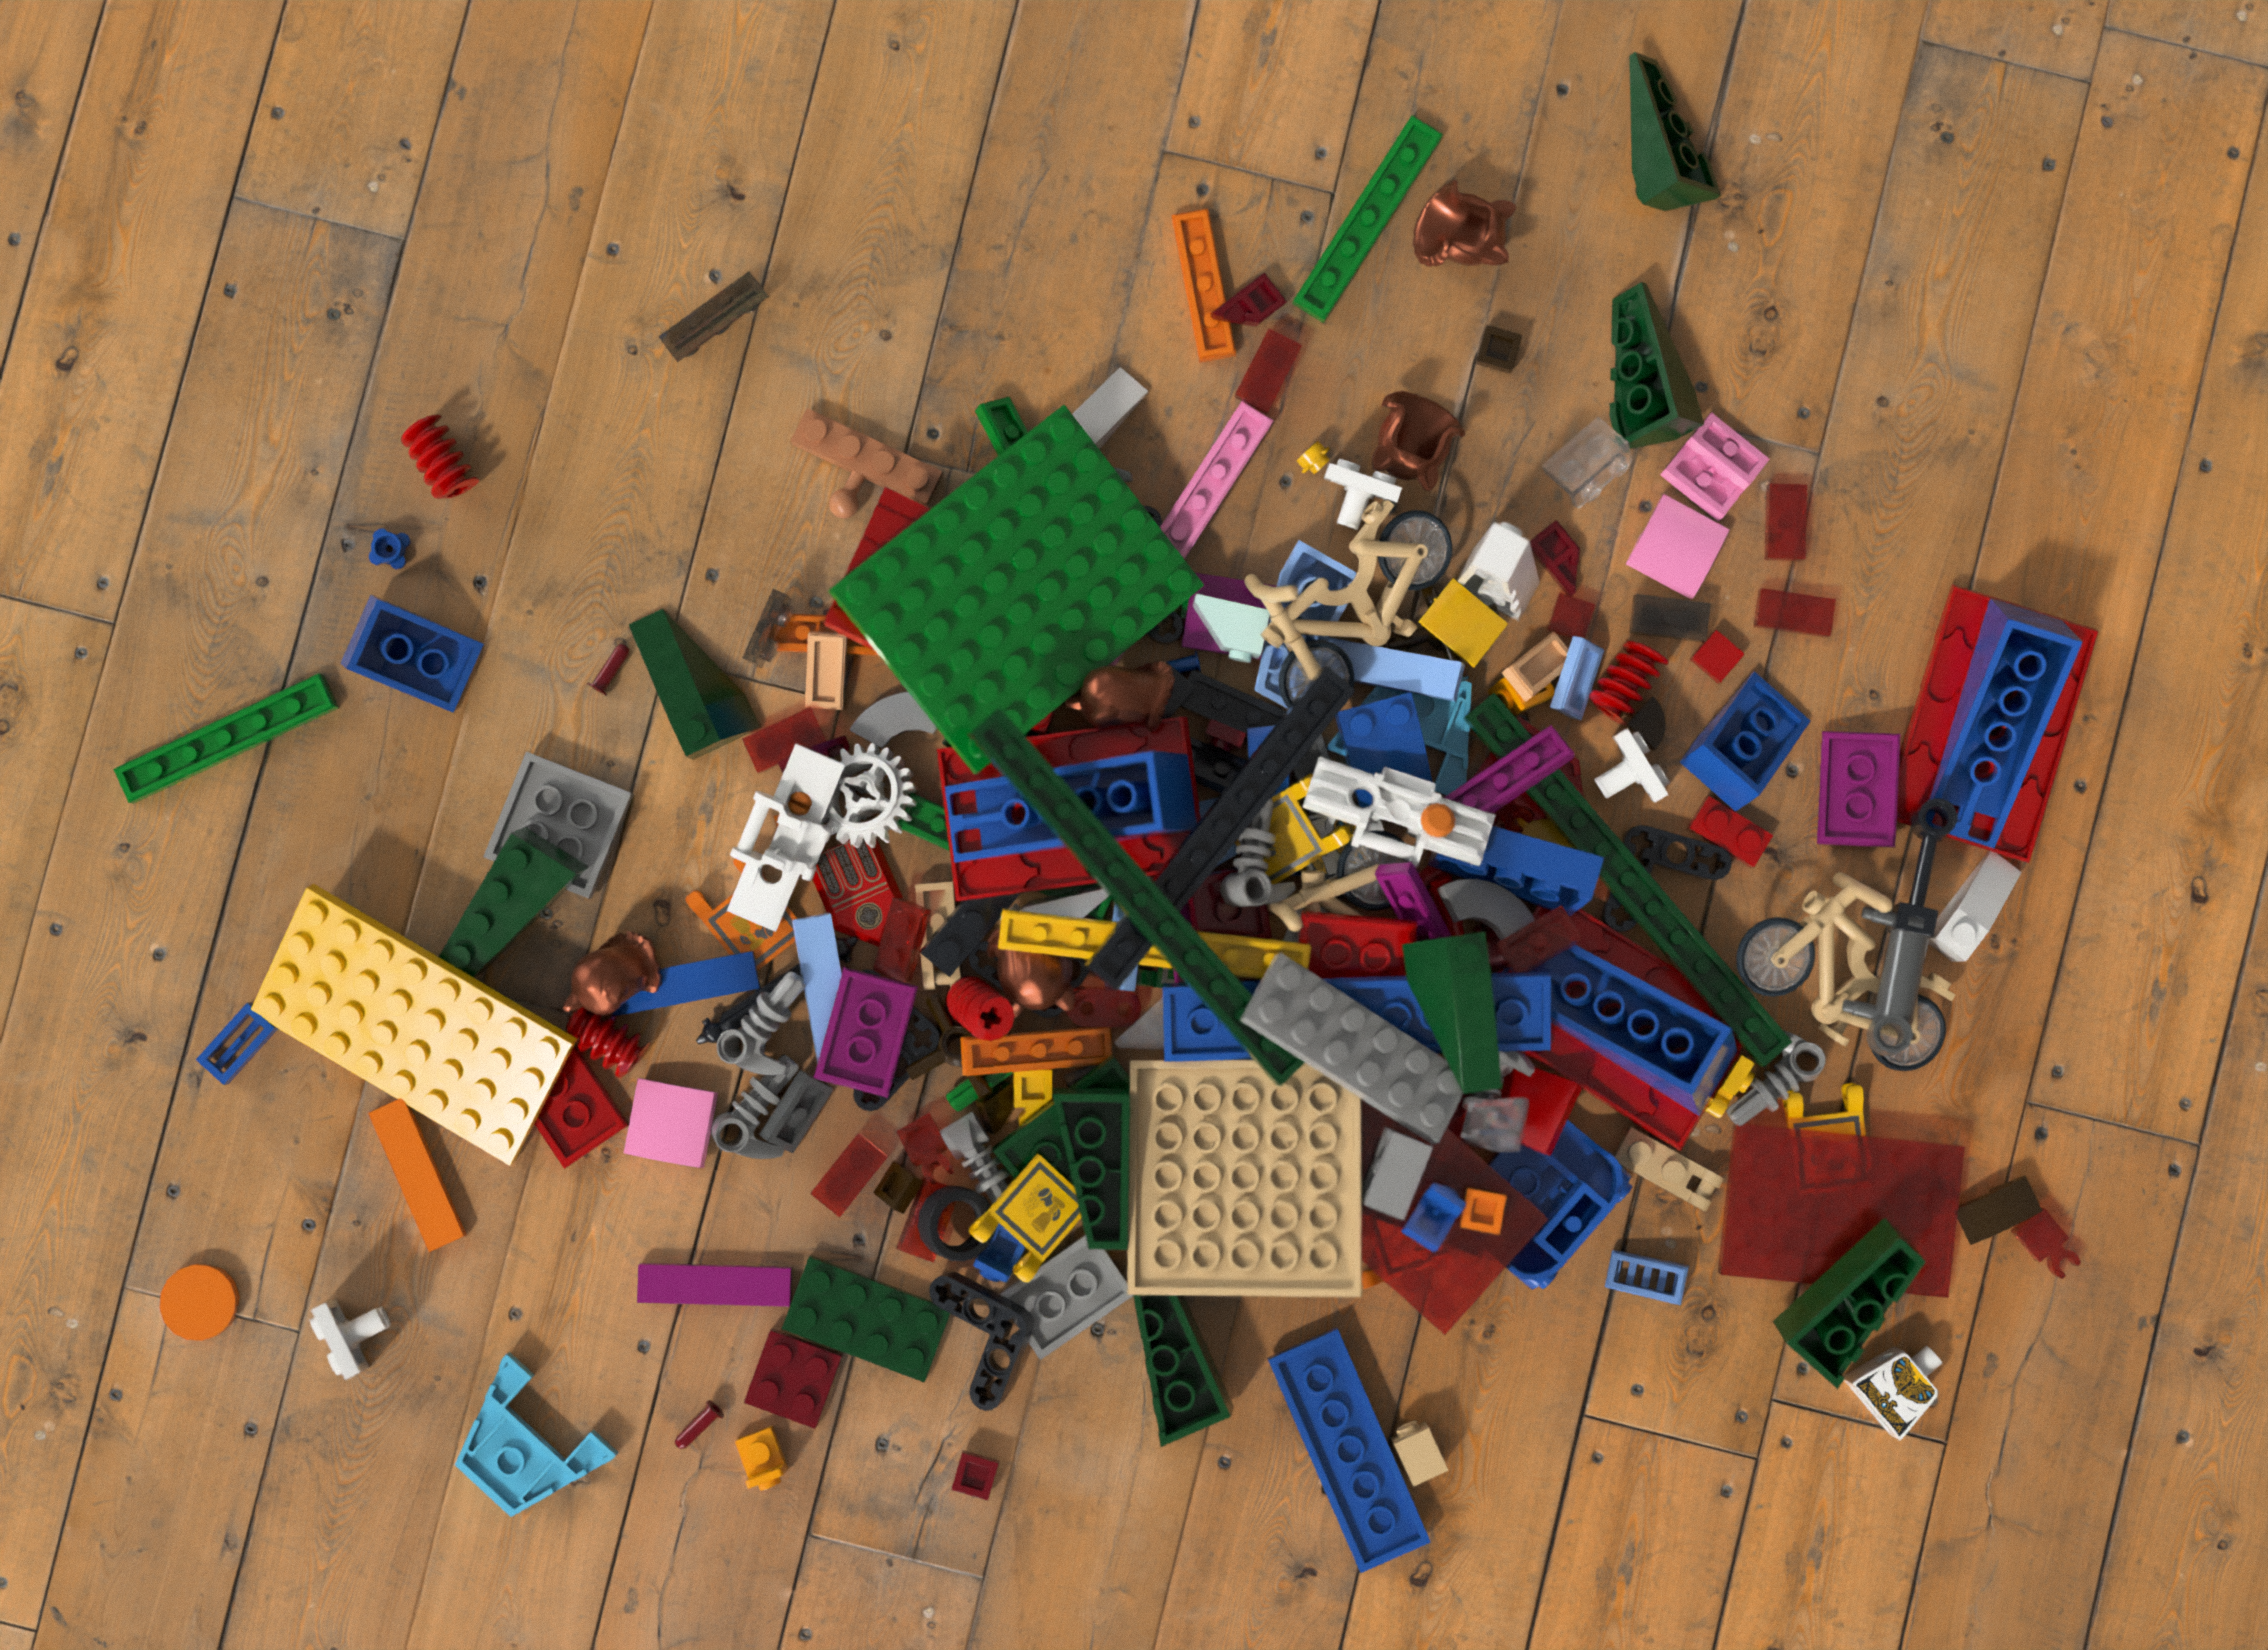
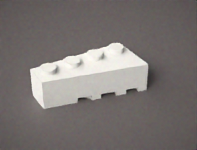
(1502, 570)

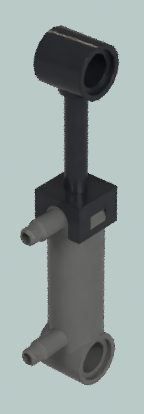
(1910, 932)

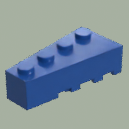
(1531, 870)

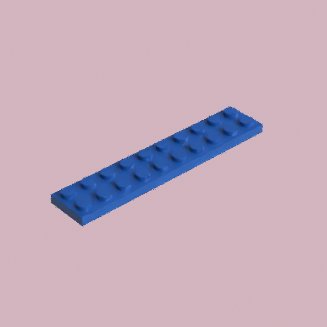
(1519, 999)

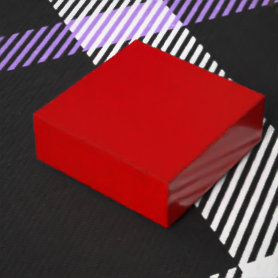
(1717, 656)

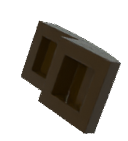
(1998, 1210)

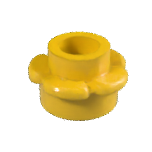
(1314, 458)

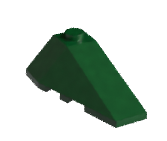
(1652, 386)
(695, 693)
(1457, 1001)

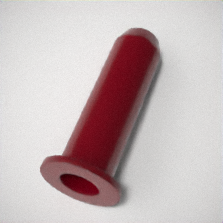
(610, 669)
(698, 1425)

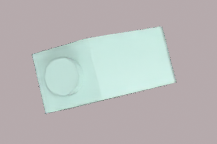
(1233, 626)

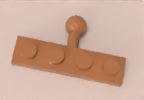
(865, 460)

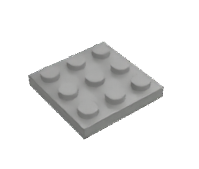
(566, 810)

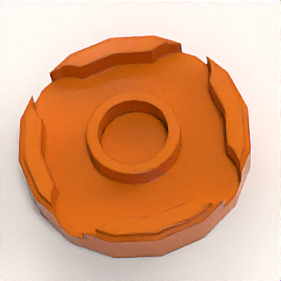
(199, 1302)

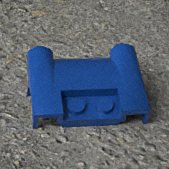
(1571, 1189)

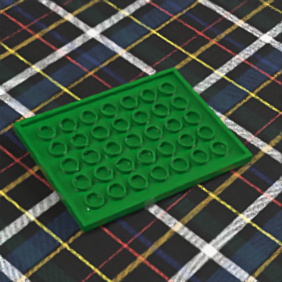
(1017, 585)

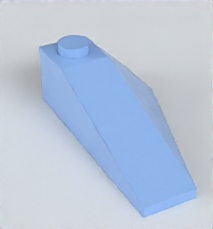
(1301, 570)

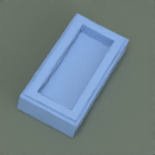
(1577, 678)

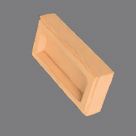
(1537, 666)
(826, 670)

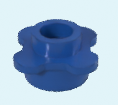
(381, 541)

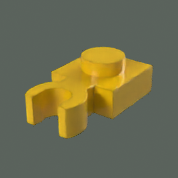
(1737, 1079)
(1031, 1092)

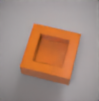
(1483, 1210)

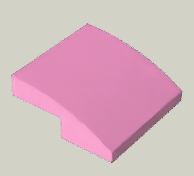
(1714, 467)
(1677, 546)
(670, 1123)

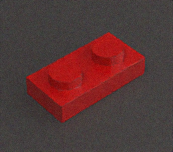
(1730, 831)

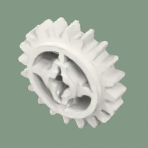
(870, 782)

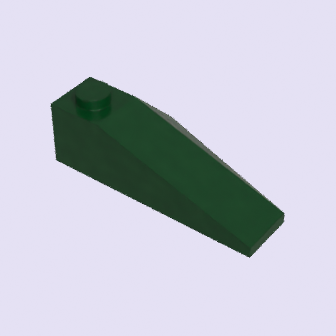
(1663, 157)

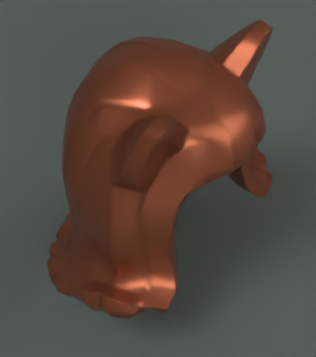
(1461, 229)
(1414, 438)
(1125, 695)
(614, 974)
(1032, 978)

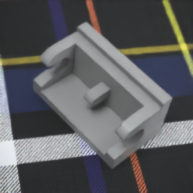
(1394, 1173)

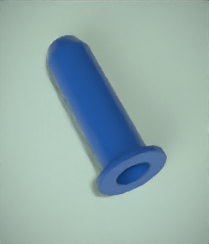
(1186, 663)

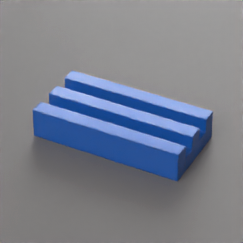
(216, 1069)

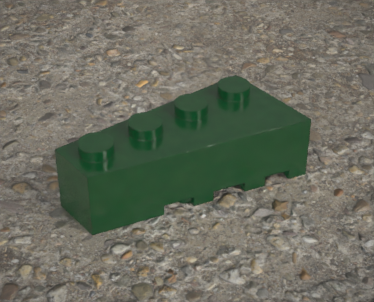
(510, 899)
(1097, 1149)
(1850, 1301)

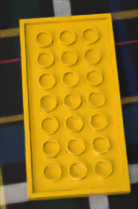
(412, 1024)

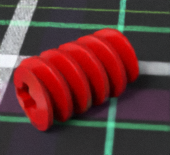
(436, 460)
(1626, 680)
(980, 1008)
(606, 1041)

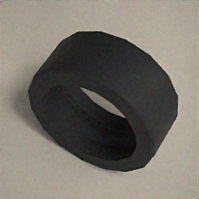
(929, 1219)

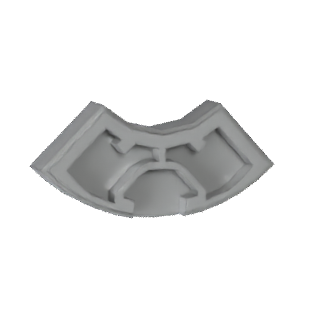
(891, 718)
(1485, 903)

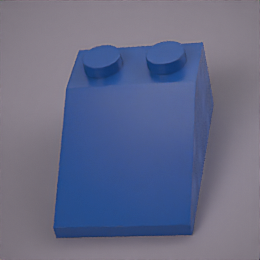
(411, 653)
(1384, 736)
(1745, 742)

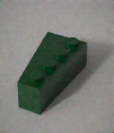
(1180, 1368)

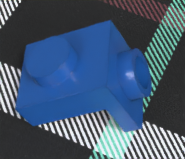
(1433, 1216)
(1000, 1256)

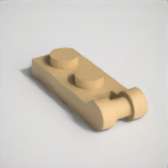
(941, 901)
(1666, 1168)

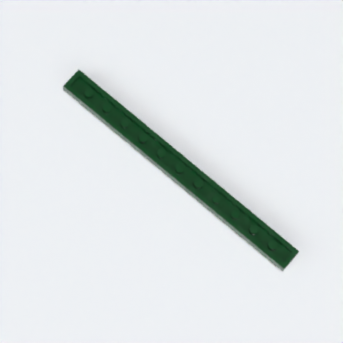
(1128, 887)
(1638, 892)

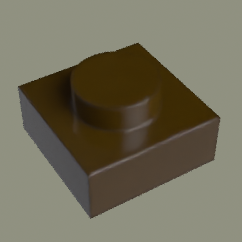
(1498, 349)
(898, 1187)

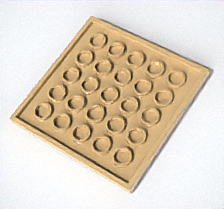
(1243, 1182)

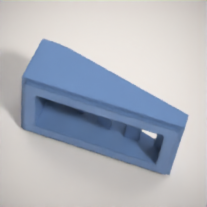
(1679, 1284)

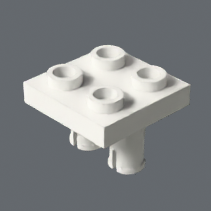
(1359, 490)
(1633, 769)
(345, 1335)

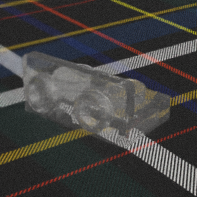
(1589, 462)

